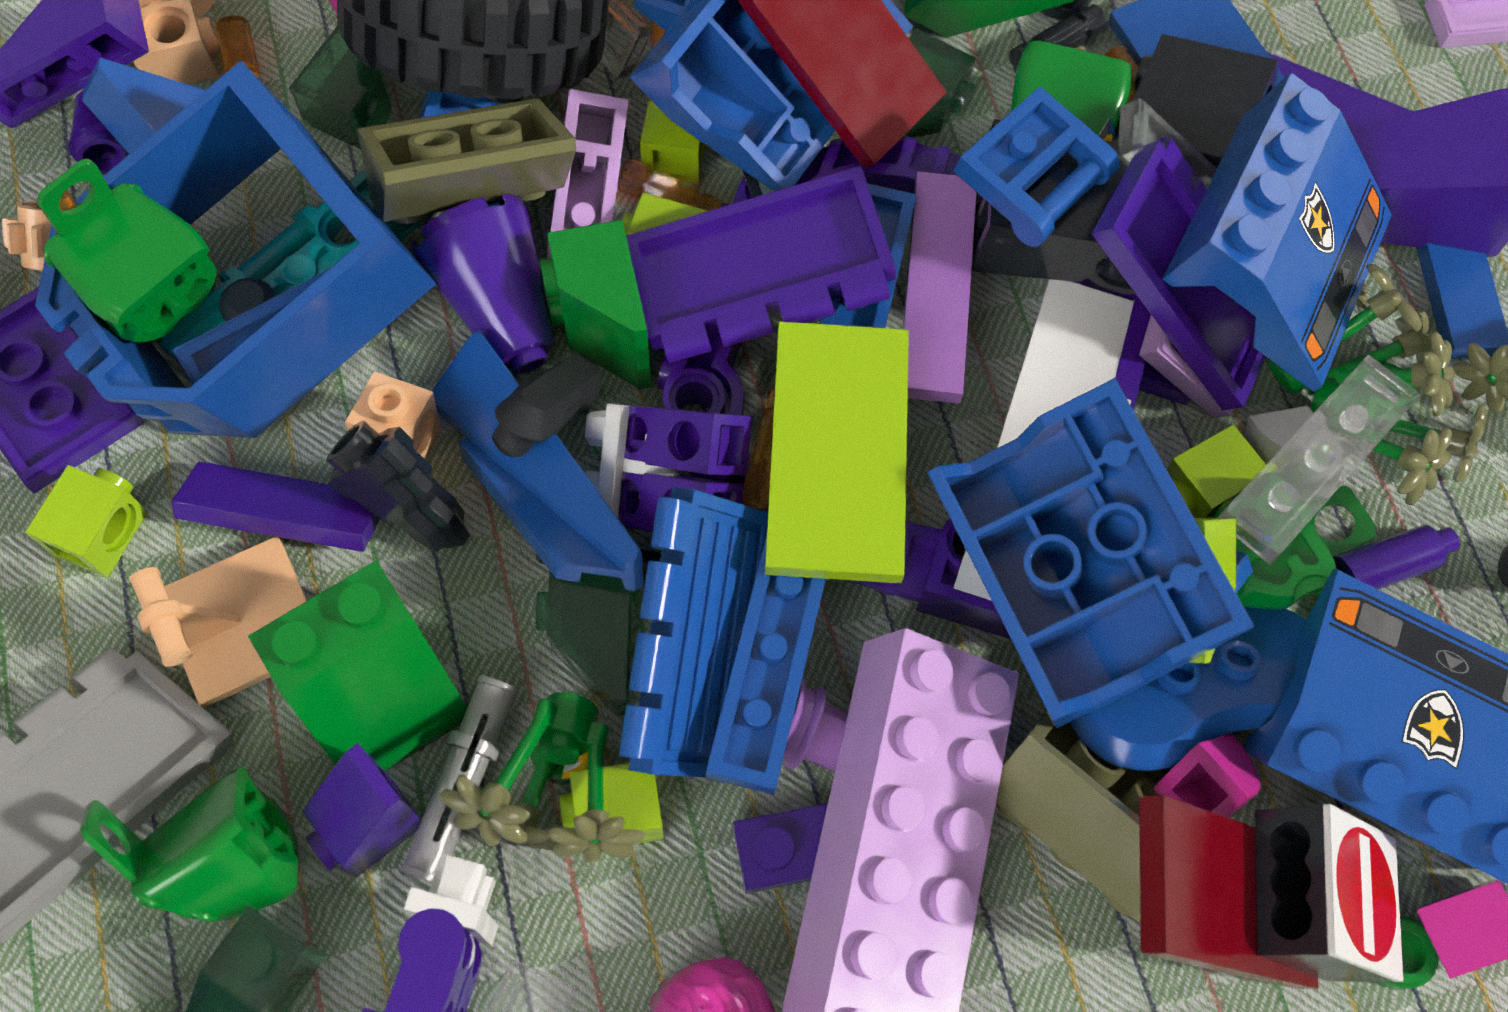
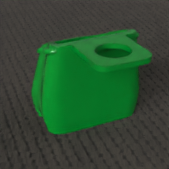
(1081, 81)
(126, 255)
(1305, 562)
(209, 857)

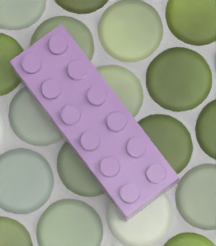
(904, 831)

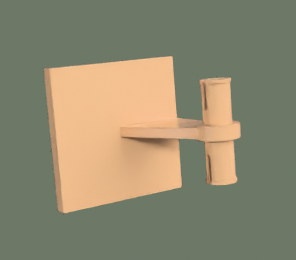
(213, 611)

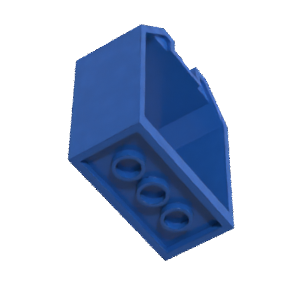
(188, 171)

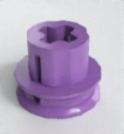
(815, 730)

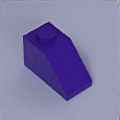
(358, 814)

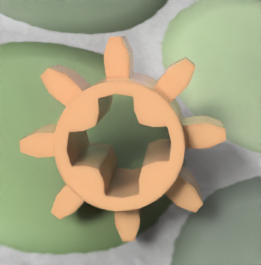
(27, 234)

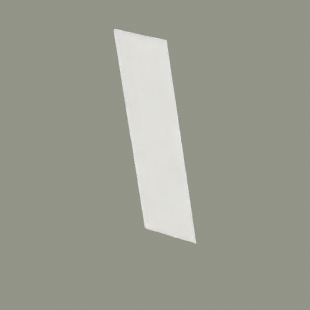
(1069, 353)

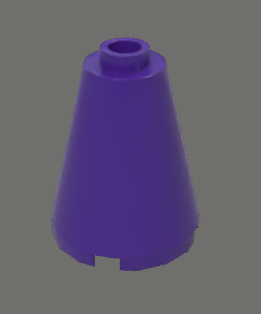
(491, 277)

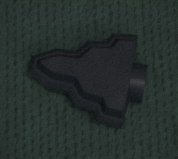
(396, 485)

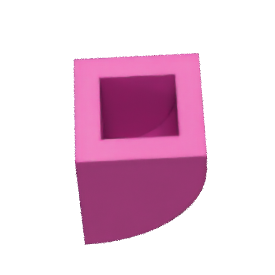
(1213, 777)
(1469, 927)

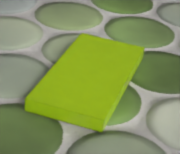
(838, 453)

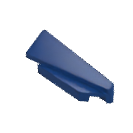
(542, 490)

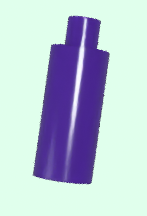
(1399, 556)

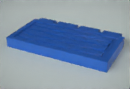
(697, 619)

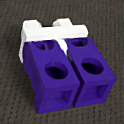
(649, 447)
(443, 940)

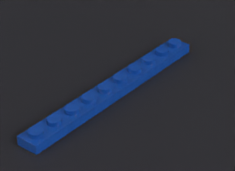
(785, 608)

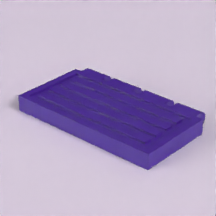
(1141, 237)
(761, 260)

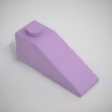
(593, 178)

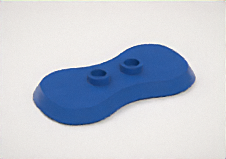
(1199, 701)

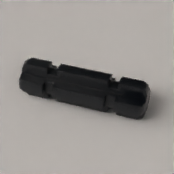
(1068, 32)

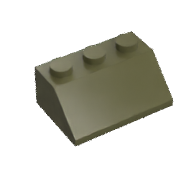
(465, 156)
(1079, 808)

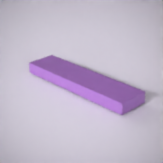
(939, 286)

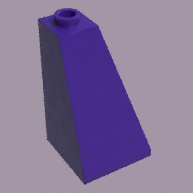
(1443, 173)

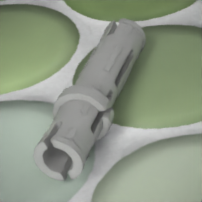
(489, 702)

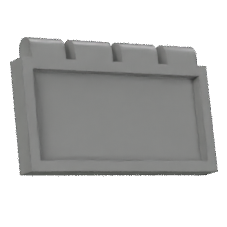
(121, 742)

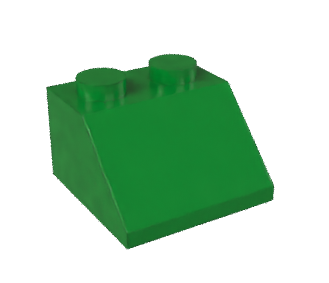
(597, 299)

